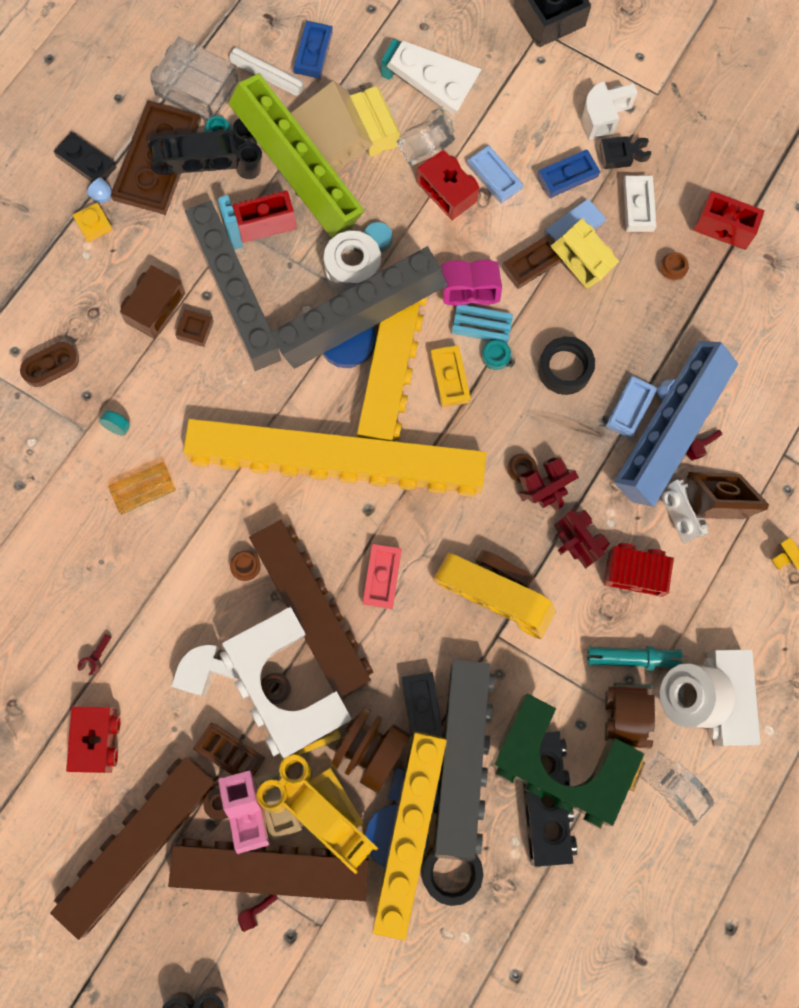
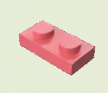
(382, 576)

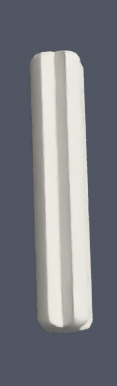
(269, 72)

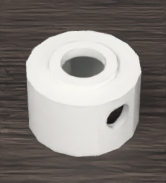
(342, 276)
(713, 701)

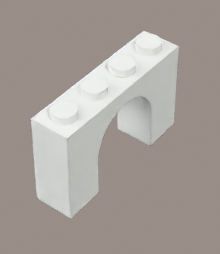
(286, 729)

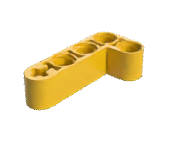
(496, 593)

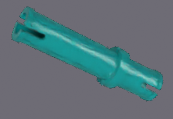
(634, 657)

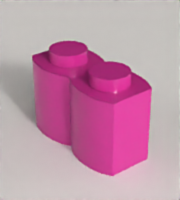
(471, 282)

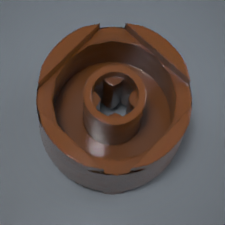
(630, 714)

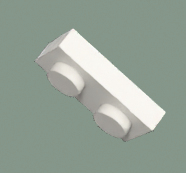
(639, 204)

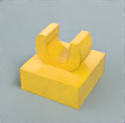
(790, 554)

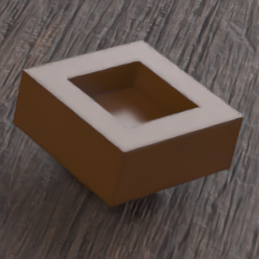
(194, 328)

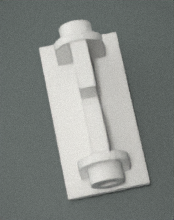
(677, 503)

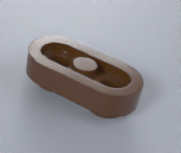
(49, 362)
(504, 568)

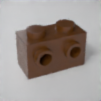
(152, 301)

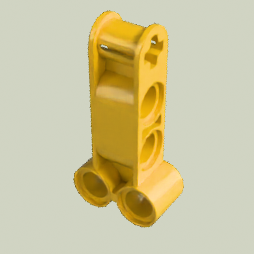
(316, 814)

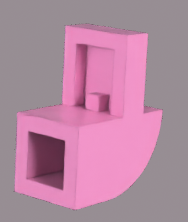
(244, 811)

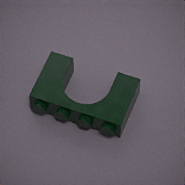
(596, 798)

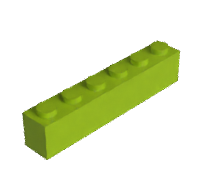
(295, 155)

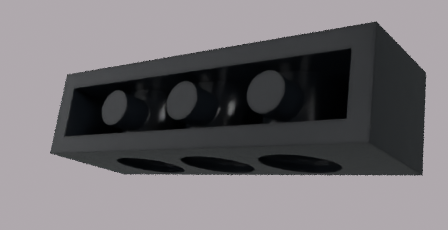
(564, 846)

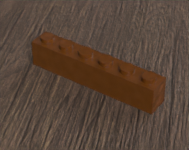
(318, 619)
(133, 848)
(266, 871)

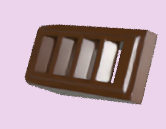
(207, 737)

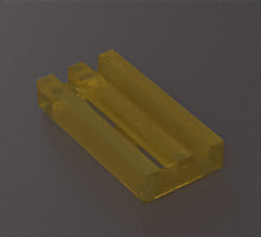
(146, 498)

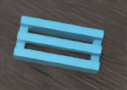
(230, 222)
(485, 314)

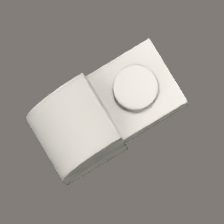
(601, 108)
(197, 670)

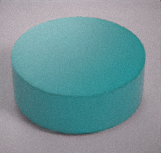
(496, 354)
(114, 422)

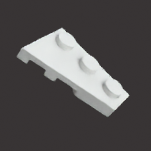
(434, 75)

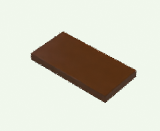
(136, 181)

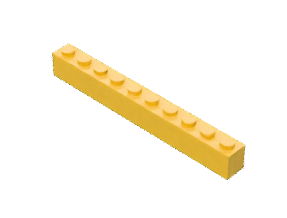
(335, 457)

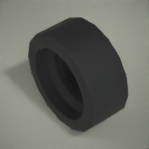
(572, 345)
(448, 898)

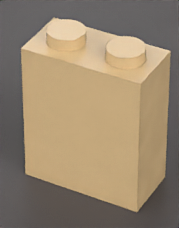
(334, 125)

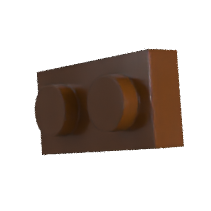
(531, 262)

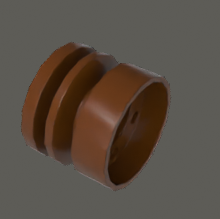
(370, 749)

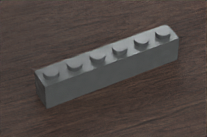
(233, 286)
(360, 308)
(463, 761)

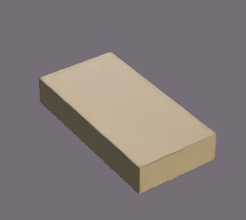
(280, 823)

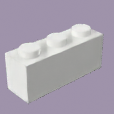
(743, 723)

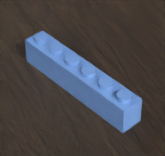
(676, 423)

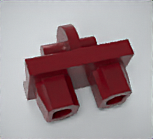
(549, 489)
(578, 539)

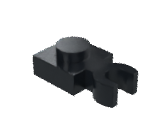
(620, 153)

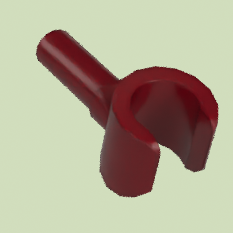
(697, 448)
(95, 656)
(247, 918)

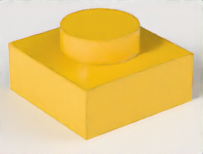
(92, 222)

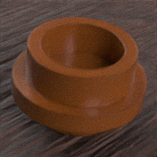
(674, 266)
(245, 565)

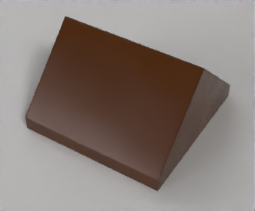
(723, 496)

